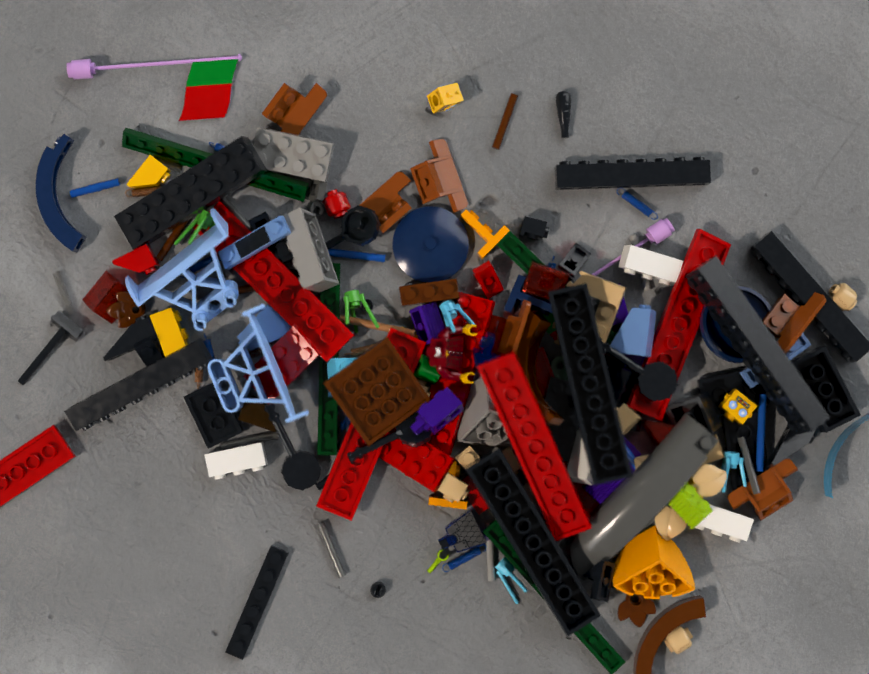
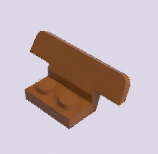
(292, 109)
(439, 177)
(387, 202)
(789, 320)
(514, 329)
(773, 490)

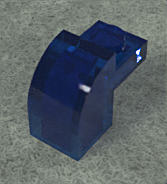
(486, 345)

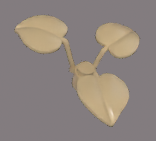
(708, 481)

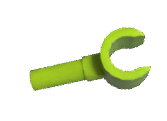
(437, 561)

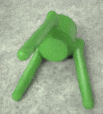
(204, 221)
(352, 300)

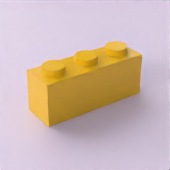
(169, 330)

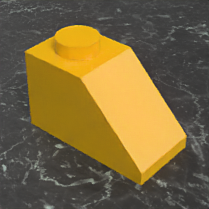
(150, 174)

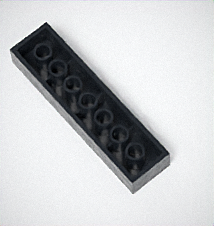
(191, 193)

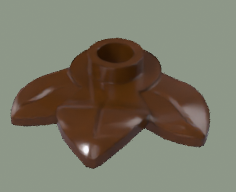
(123, 310)
(636, 610)

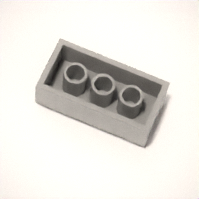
(294, 154)
(310, 251)

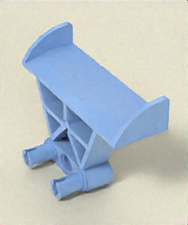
(203, 311)
(220, 370)

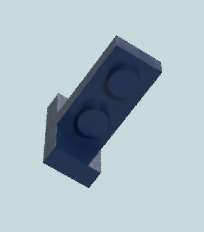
(518, 295)

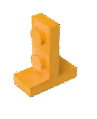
(484, 231)
(440, 501)

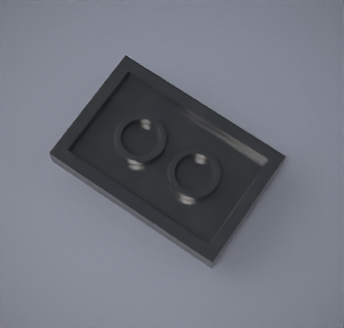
(210, 417)

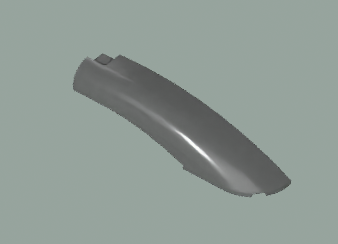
(643, 495)

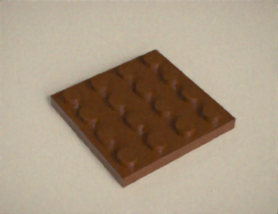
(377, 391)

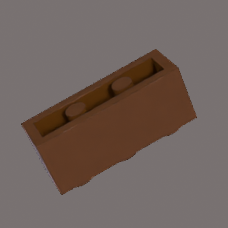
(429, 292)

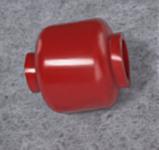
(336, 204)

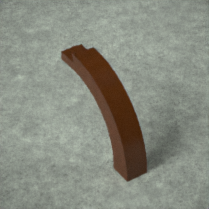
(533, 332)
(661, 626)

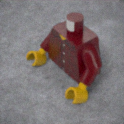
(447, 353)

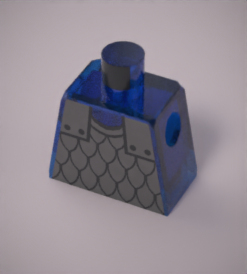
(463, 533)

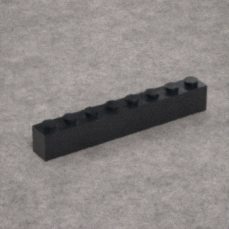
(632, 174)
(801, 286)
(139, 384)

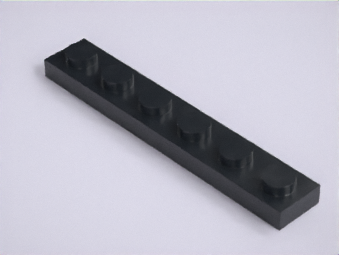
(257, 602)

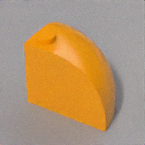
(652, 567)

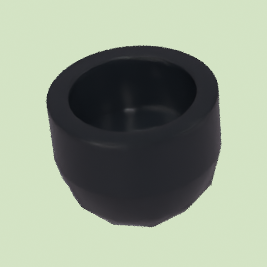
(373, 589)

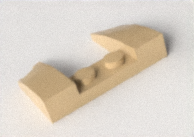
(610, 298)

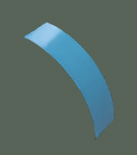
(833, 453)

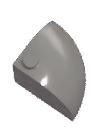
(480, 418)

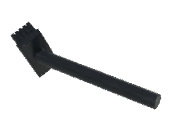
(66, 327)

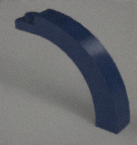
(47, 195)

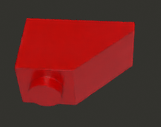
(139, 260)

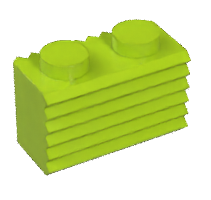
(690, 506)

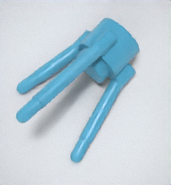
(449, 312)
(731, 460)
(505, 568)

